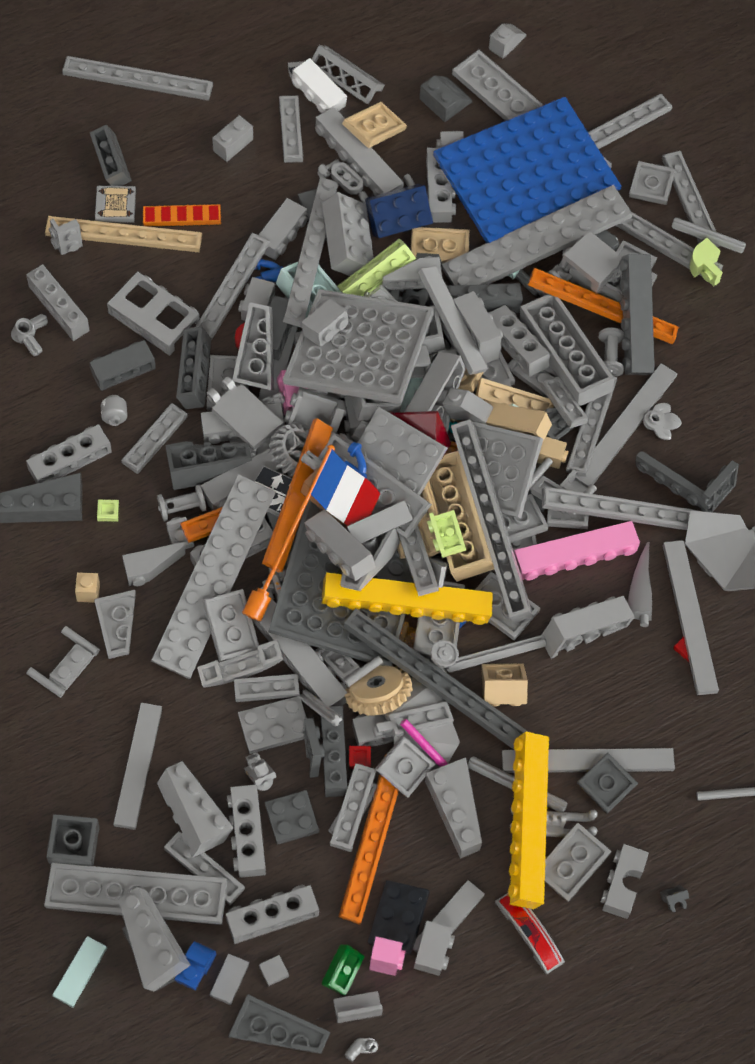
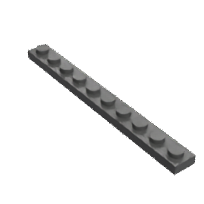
(433, 678)

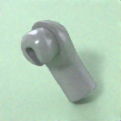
(361, 1045)

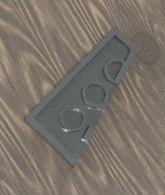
(275, 1027)

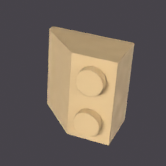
(504, 684)

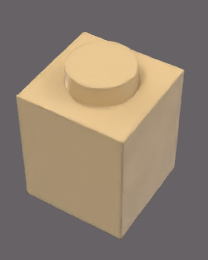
(554, 450)
(87, 587)

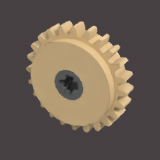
(379, 691)

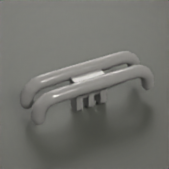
(556, 821)

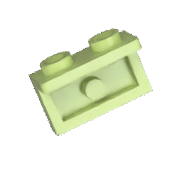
(447, 532)

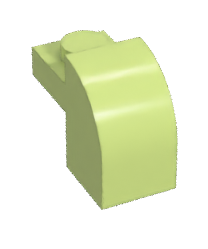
(703, 262)

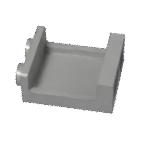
(593, 260)
(312, 405)

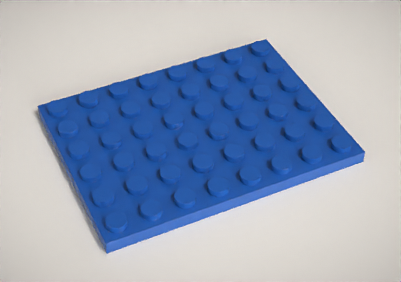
(525, 169)

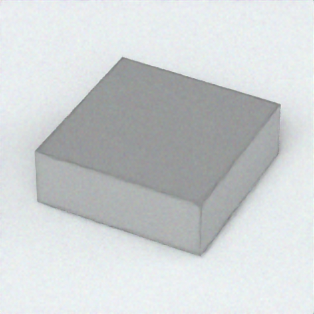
(273, 970)

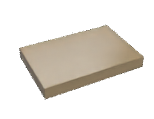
(374, 124)
(441, 241)

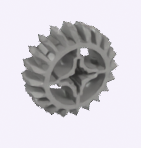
(287, 447)

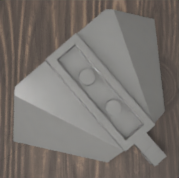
(723, 548)
(429, 717)

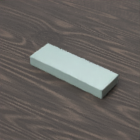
(80, 971)

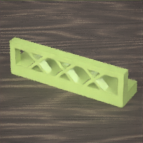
(372, 273)

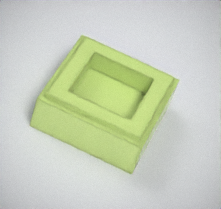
(108, 510)

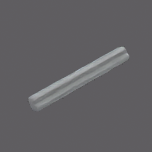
(703, 233)
(320, 707)

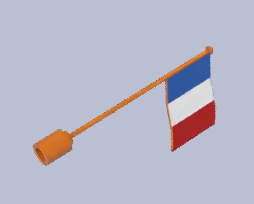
(341, 494)

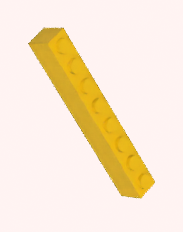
(402, 597)
(529, 821)

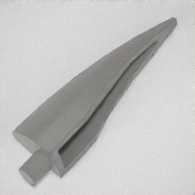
(640, 590)

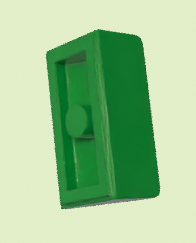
(343, 969)

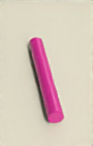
(423, 743)

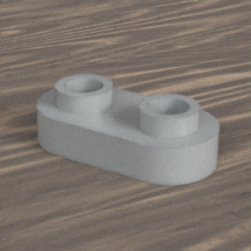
(348, 178)

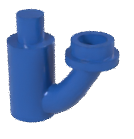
(270, 275)
(355, 450)

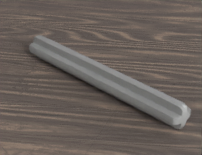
(498, 653)
(507, 780)

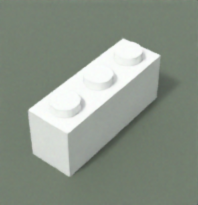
(318, 87)

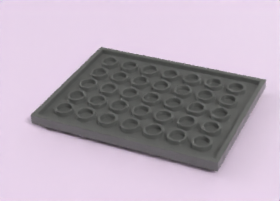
(300, 609)

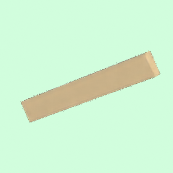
(134, 234)

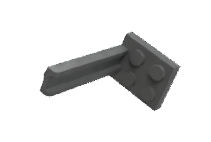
(706, 500)

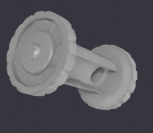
(611, 338)
(182, 502)
(443, 654)

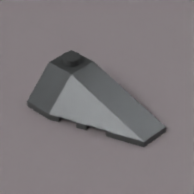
(198, 463)

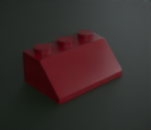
(428, 423)

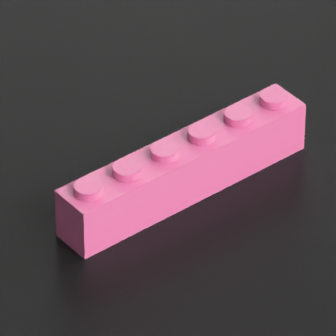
(577, 550)

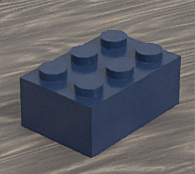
(399, 210)

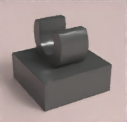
(674, 895)

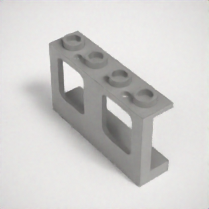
(144, 319)

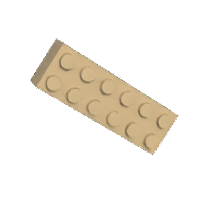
(452, 492)

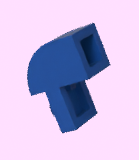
(200, 961)

